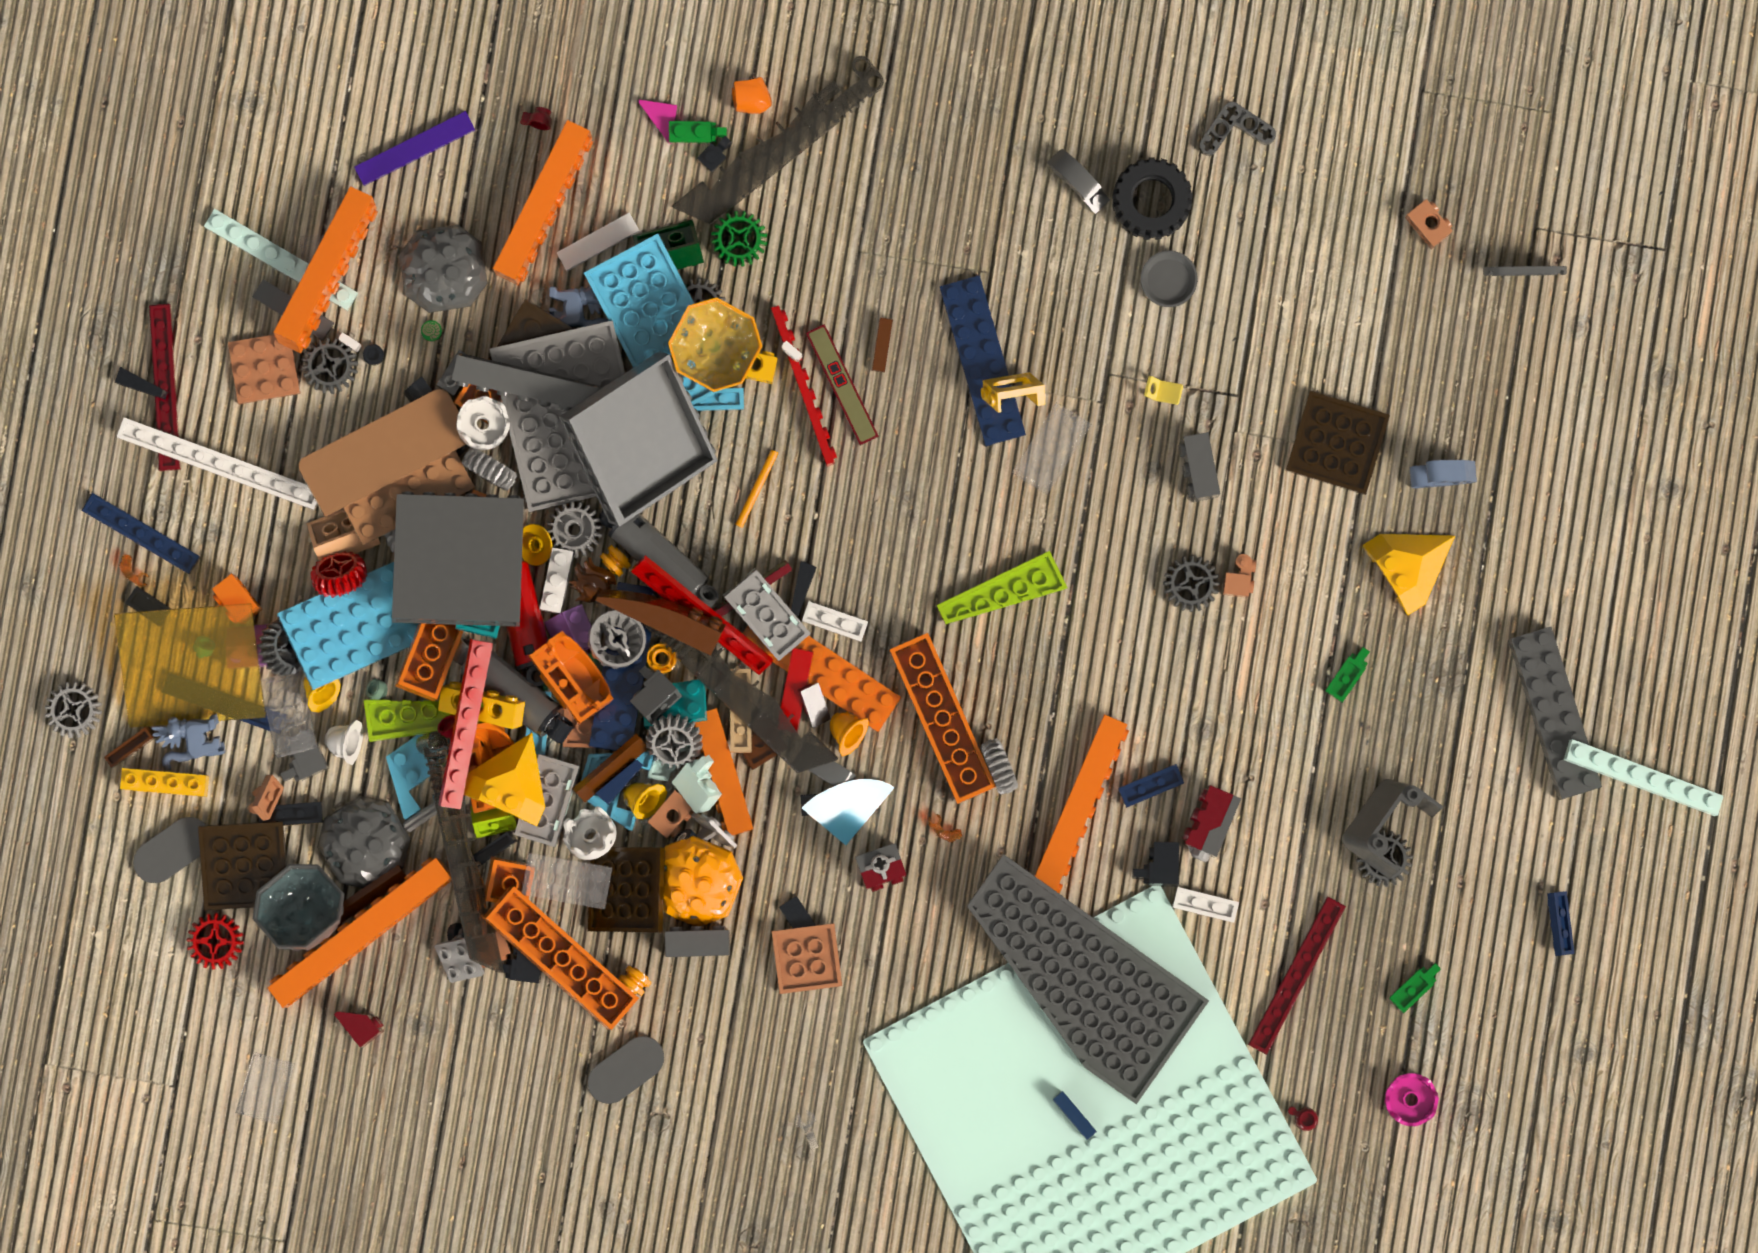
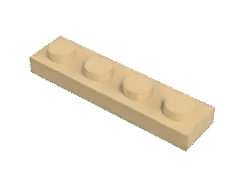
(739, 732)

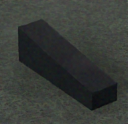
(137, 383)
(804, 580)
(495, 847)

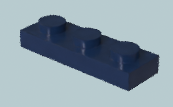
(1151, 785)
(1560, 923)

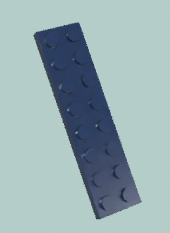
(981, 357)
(618, 719)

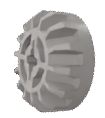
(629, 626)

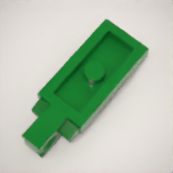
(694, 132)
(1348, 675)
(1414, 987)

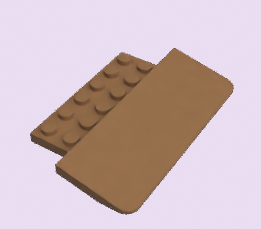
(394, 454)

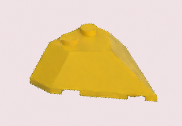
(1410, 564)
(510, 782)

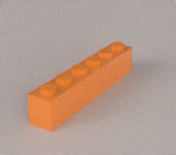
(724, 775)

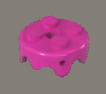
(1426, 1099)

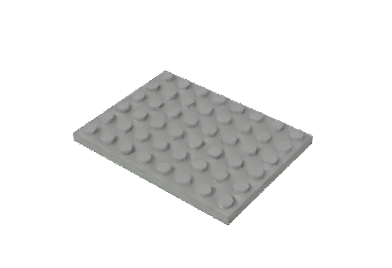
(541, 445)

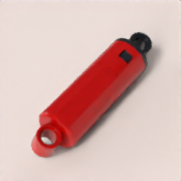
(532, 632)

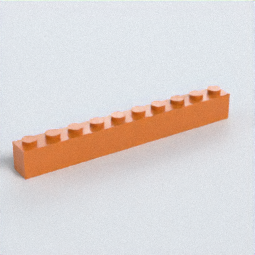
(1080, 802)

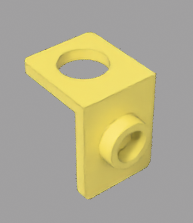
(1163, 391)

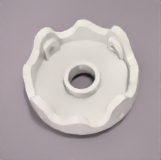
(486, 409)
(585, 823)

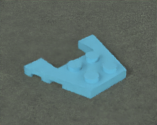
(407, 771)
(622, 816)

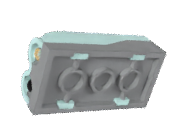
(766, 614)
(557, 784)

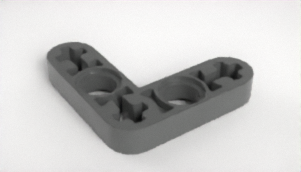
(1237, 121)

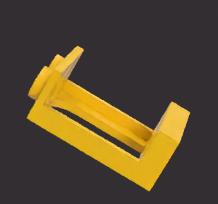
(1030, 387)

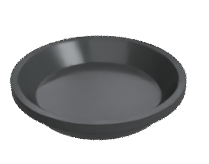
(1169, 279)

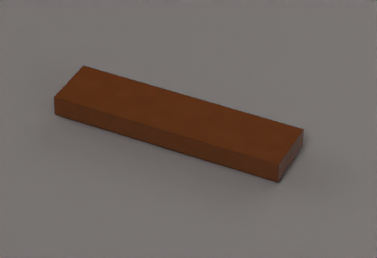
(610, 768)
(371, 892)

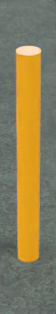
(756, 488)

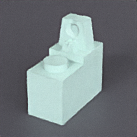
(696, 786)

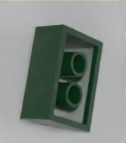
(679, 241)

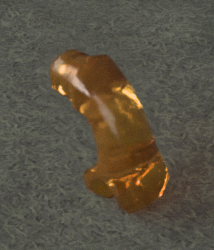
(126, 569)
(949, 836)

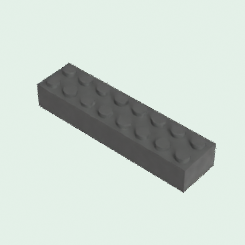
(521, 381)
(1552, 709)

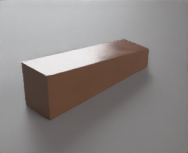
(882, 345)
(130, 746)

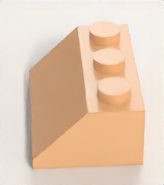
(335, 535)

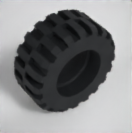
(1159, 171)

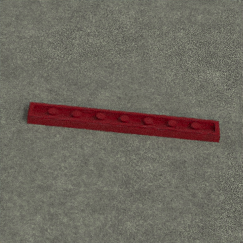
(164, 377)
(1296, 975)

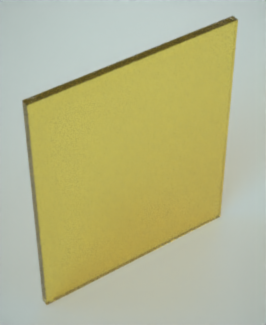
(190, 664)

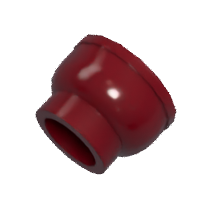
(539, 119)
(446, 725)
(1305, 1118)

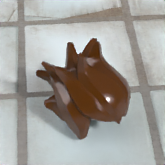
(591, 581)

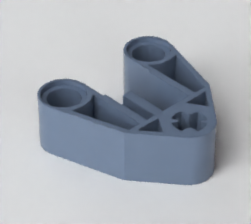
(1443, 473)

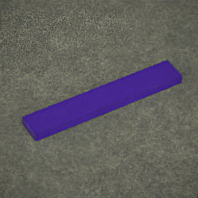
(414, 148)

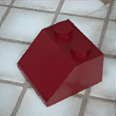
(361, 1027)

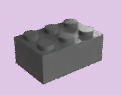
(1199, 467)
(697, 942)

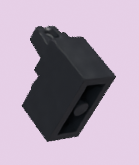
(1165, 866)
(521, 969)

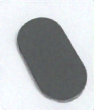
(1525, 270)
(169, 851)
(626, 1070)

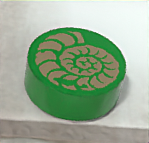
(431, 331)

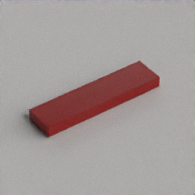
(797, 678)

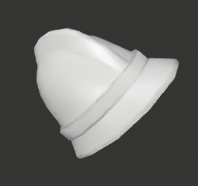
(345, 741)

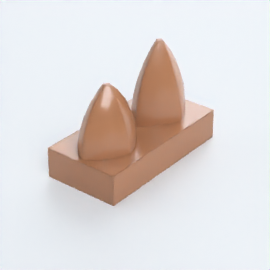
(266, 797)

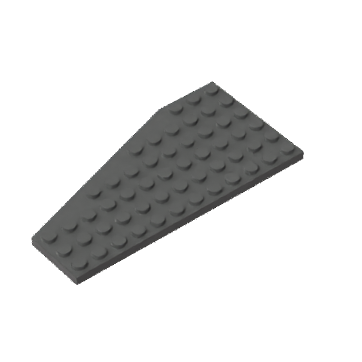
(1095, 988)

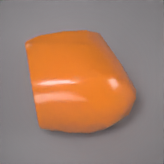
(751, 96)

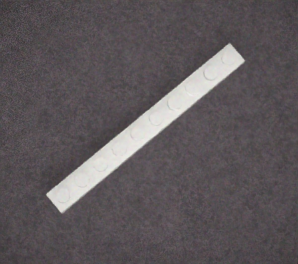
(216, 463)

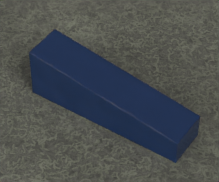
(616, 785)
(1074, 1115)

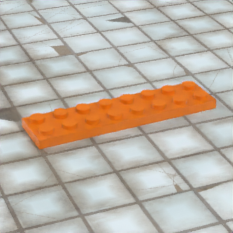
(841, 682)

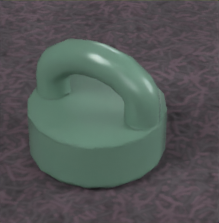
(376, 689)

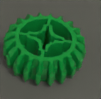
(726, 225)

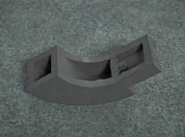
(1079, 180)

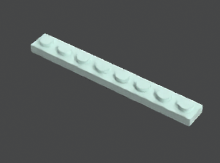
(270, 253)
(1643, 777)

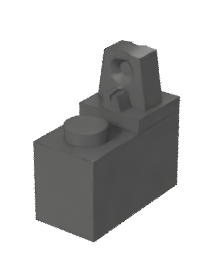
(656, 696)
(305, 765)

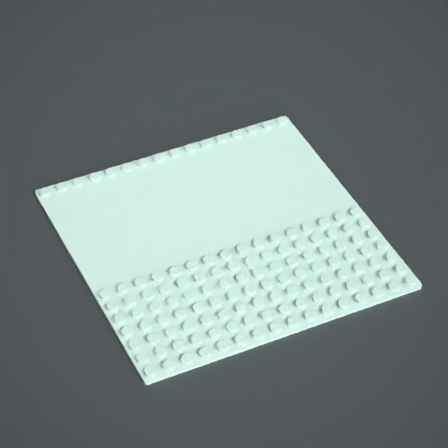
(1157, 1174)

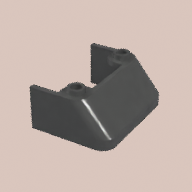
(1363, 833)

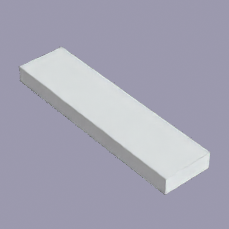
(598, 242)

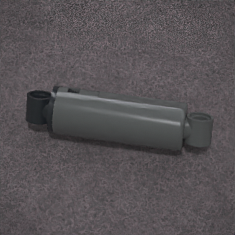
(641, 538)
(540, 711)

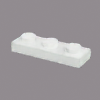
(834, 621)
(1205, 904)

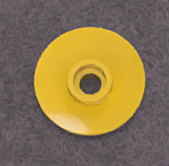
(535, 552)

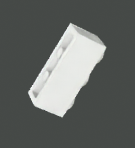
(557, 581)

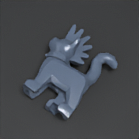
(573, 306)
(196, 739)

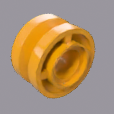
(615, 560)
(663, 668)
(635, 980)

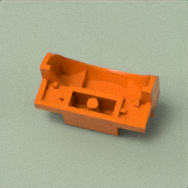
(572, 676)
(495, 741)

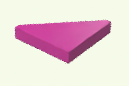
(660, 115)

